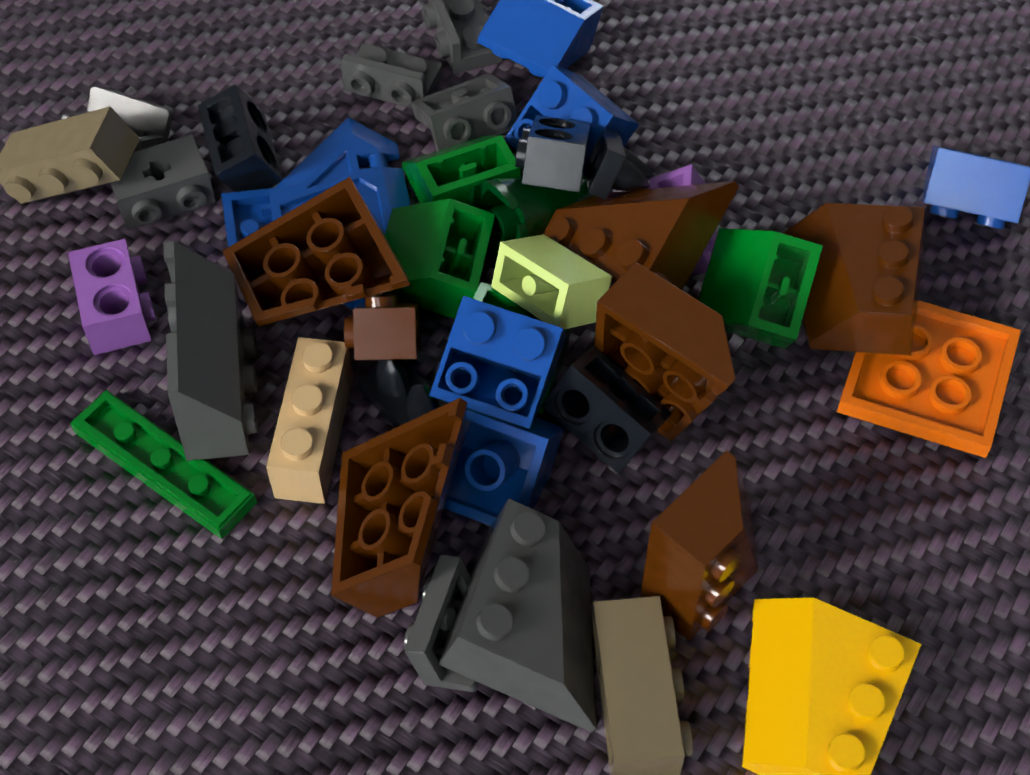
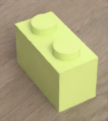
(549, 281)

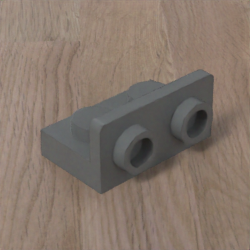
(457, 32)
(390, 75)
(467, 111)

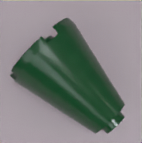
(520, 208)

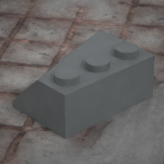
(208, 357)
(528, 618)

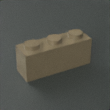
(66, 155)
(639, 687)

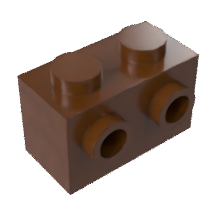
(384, 328)

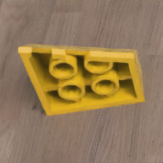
(820, 688)

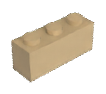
(310, 421)

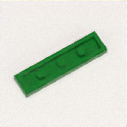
(161, 464)

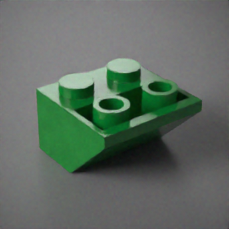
(459, 168)
(441, 251)
(760, 283)

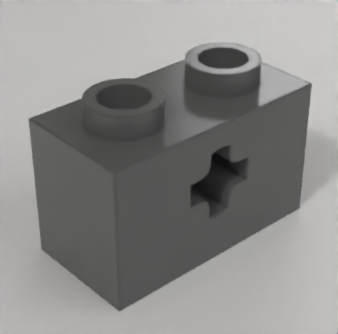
(163, 183)

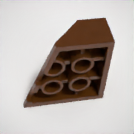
(654, 227)
(315, 257)
(864, 276)
(665, 344)
(393, 508)
(702, 549)

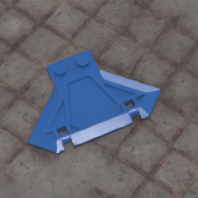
(330, 163)

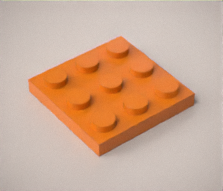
(947, 386)

